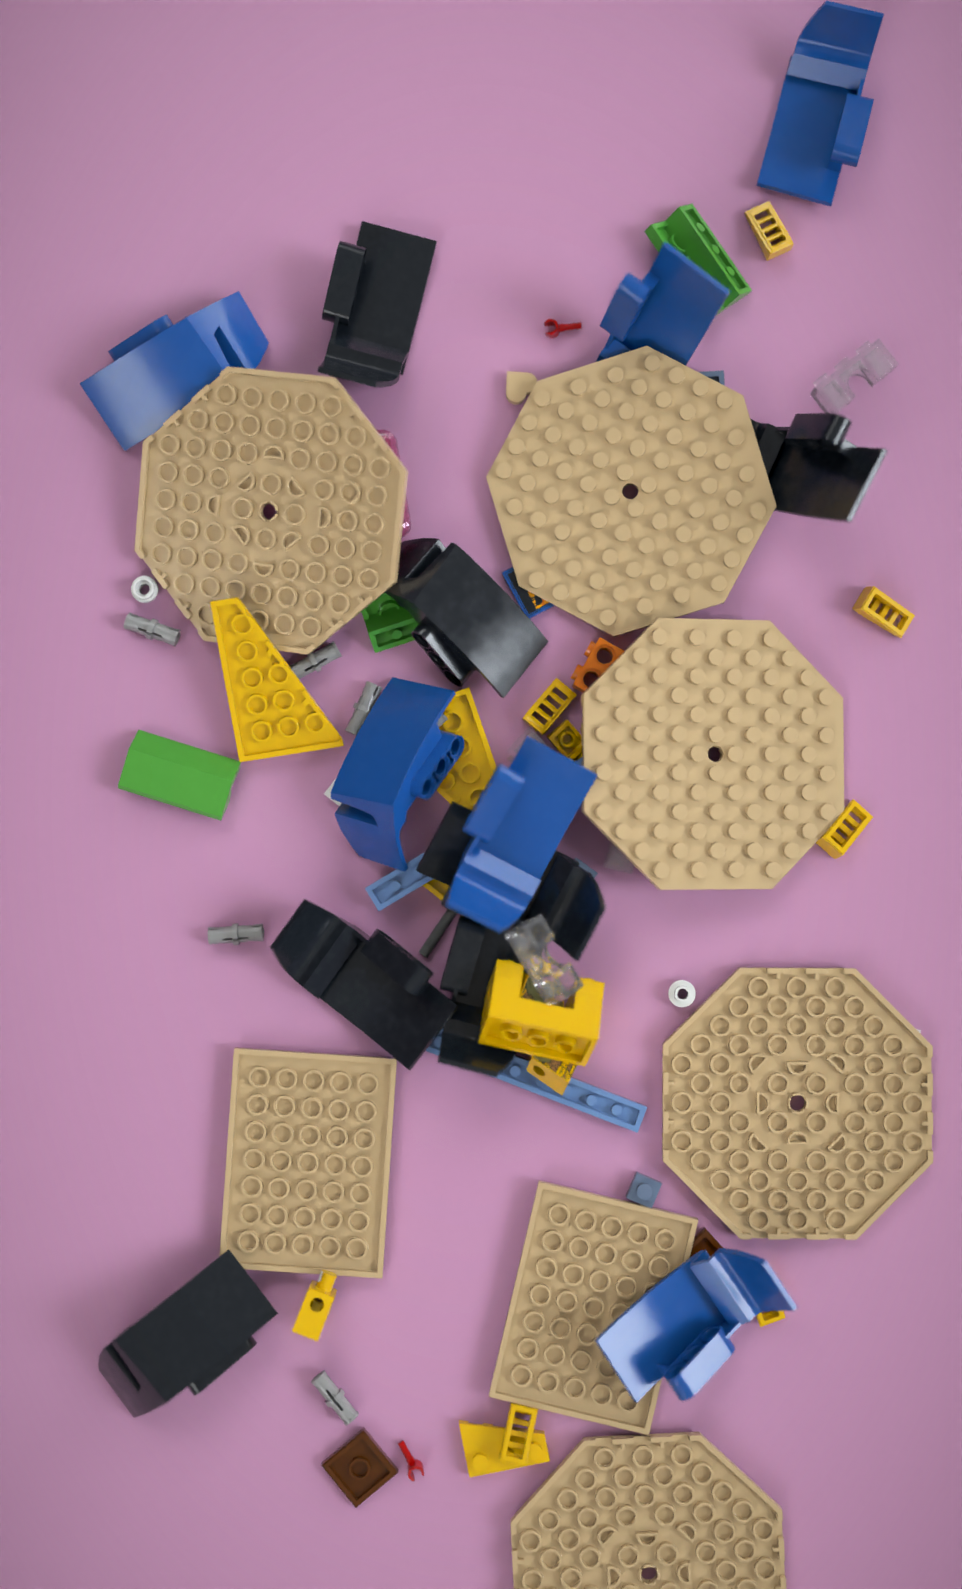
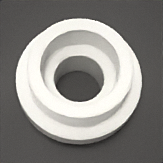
(136, 587)
(675, 987)

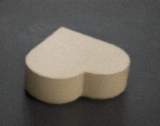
(518, 386)

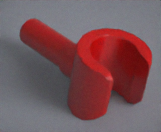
(560, 327)
(412, 1463)

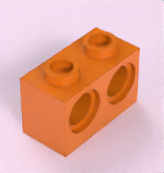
(592, 664)

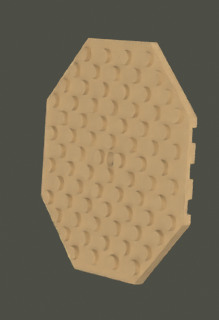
(643, 426)
(282, 444)
(650, 739)
(810, 1168)
(644, 1505)

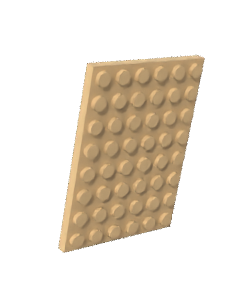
(308, 1161)
(575, 1276)

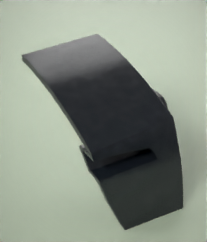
(375, 304)
(815, 467)
(464, 615)
(565, 896)
(466, 977)
(364, 980)
(187, 1337)

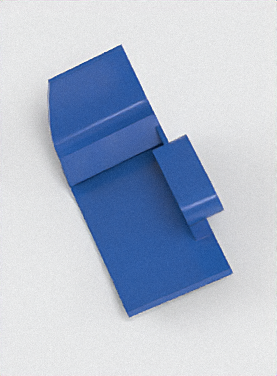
(821, 105)
(664, 310)
(169, 364)
(390, 765)
(516, 833)
(688, 1319)

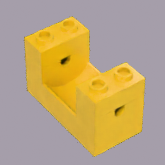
(538, 1027)

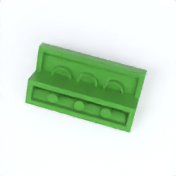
(693, 238)
(388, 623)
(179, 774)

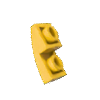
(567, 740)

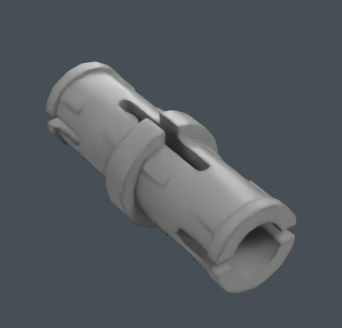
(152, 629)
(316, 660)
(363, 707)
(235, 934)
(334, 1397)

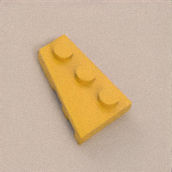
(484, 1443)

